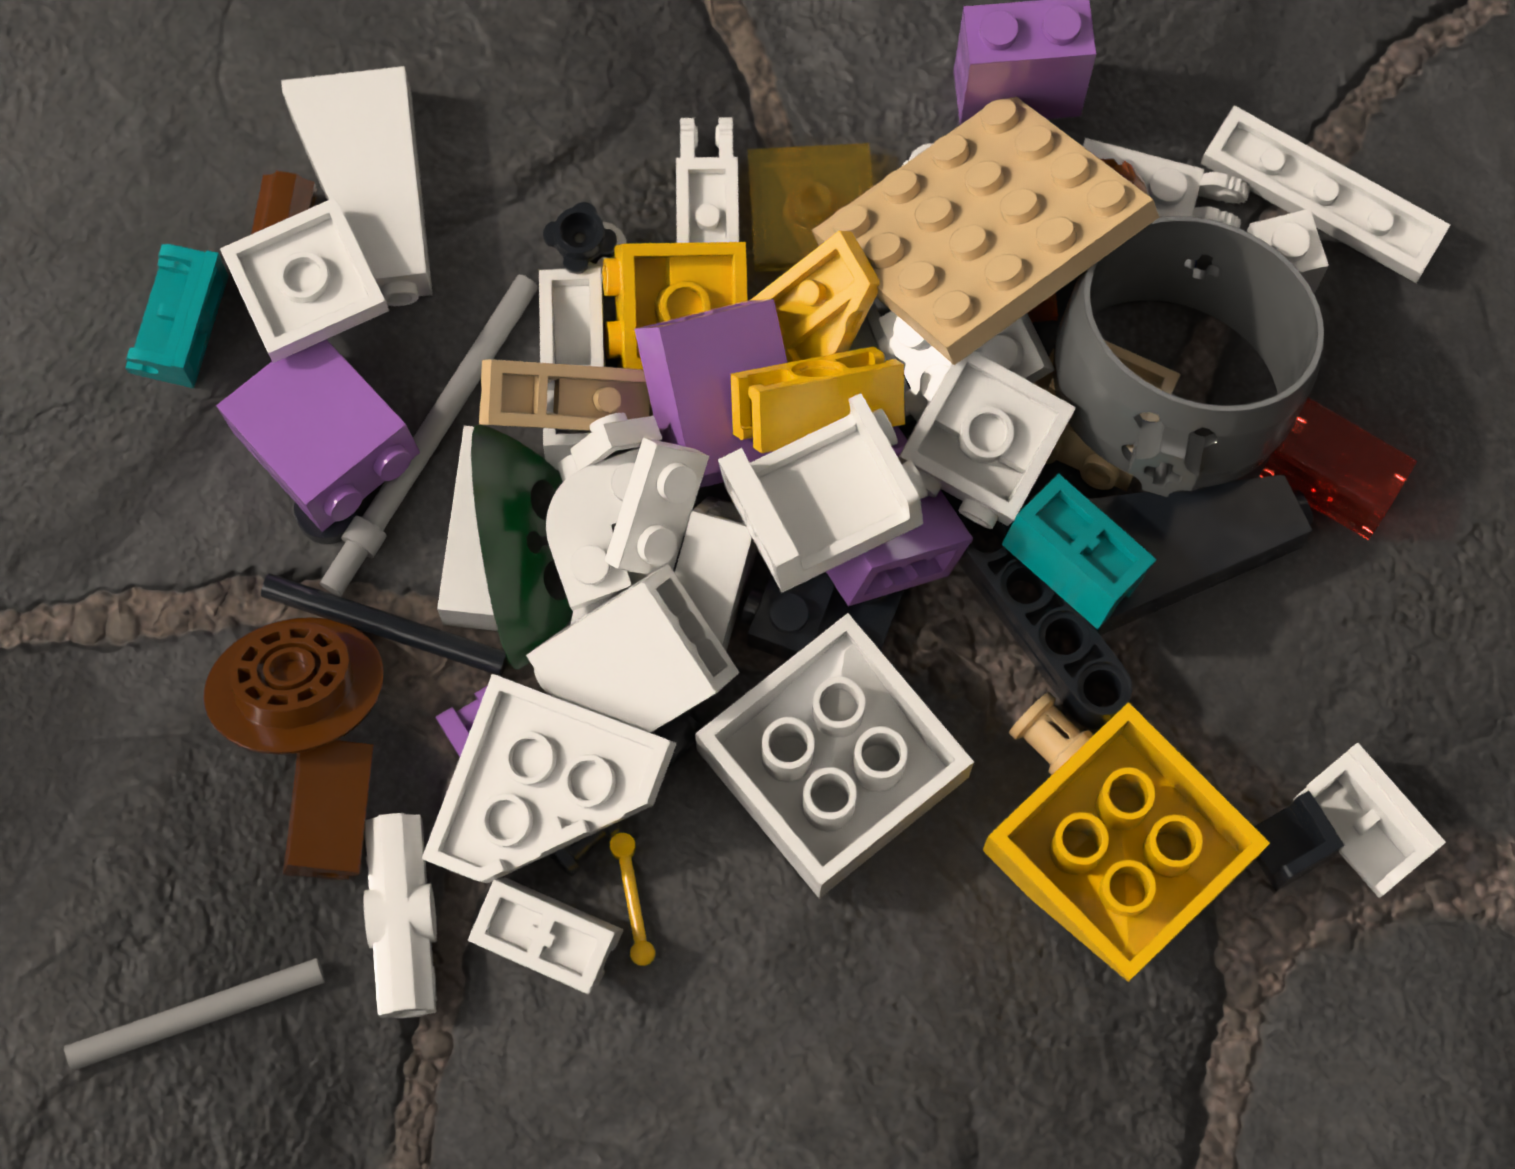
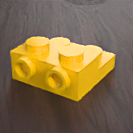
(667, 283)

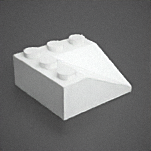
(833, 755)

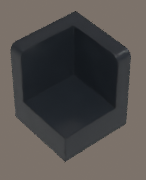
(1299, 841)

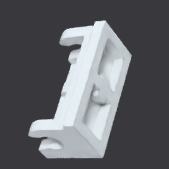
(1373, 819)
(544, 934)

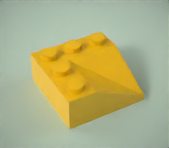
(1125, 843)

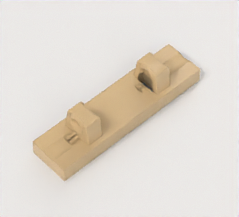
(517, 394)

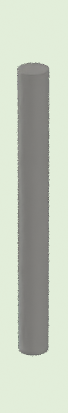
(194, 1014)

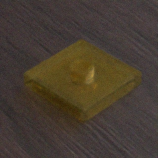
(798, 191)

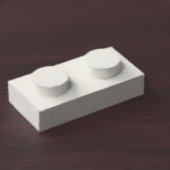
(656, 507)

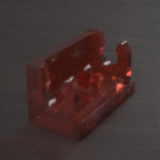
(1340, 468)

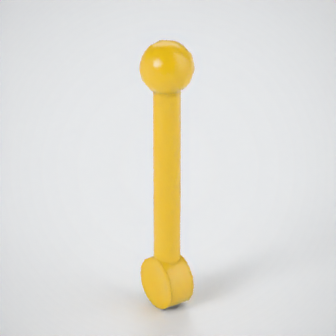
(623, 848)

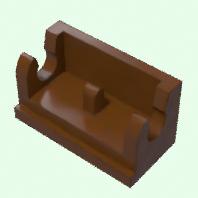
(328, 811)

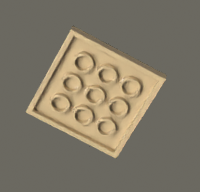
(989, 225)

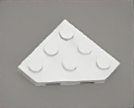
(539, 781)

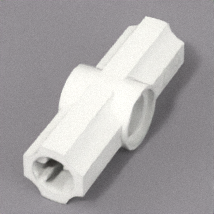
(400, 916)

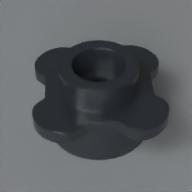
(575, 220)

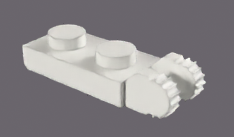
(1176, 184)
(707, 187)

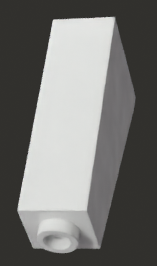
(366, 156)

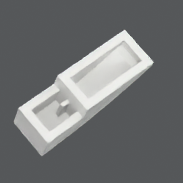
(569, 335)

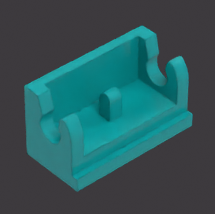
(178, 316)
(1077, 551)

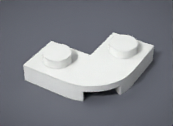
(582, 527)

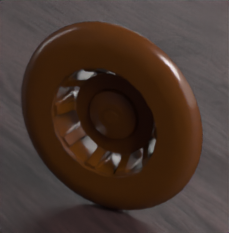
(290, 672)

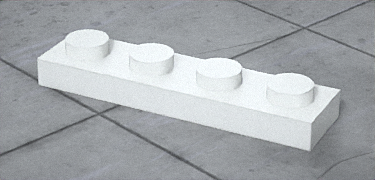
(1338, 198)

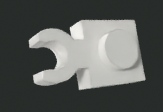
(607, 439)

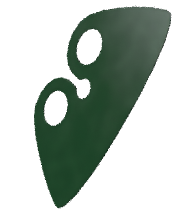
(504, 515)

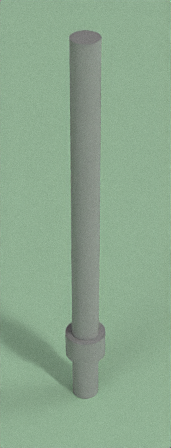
(366, 533)

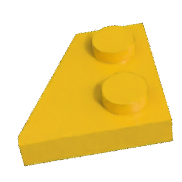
(824, 298)

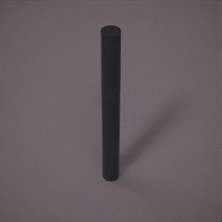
(384, 624)

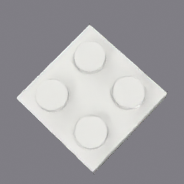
(304, 279)

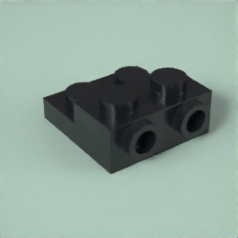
(793, 619)

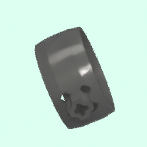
(1246, 289)

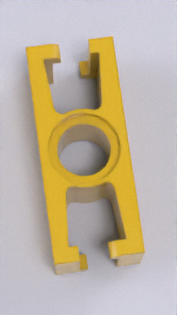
(805, 395)

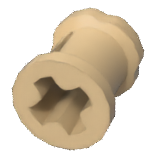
(1050, 732)

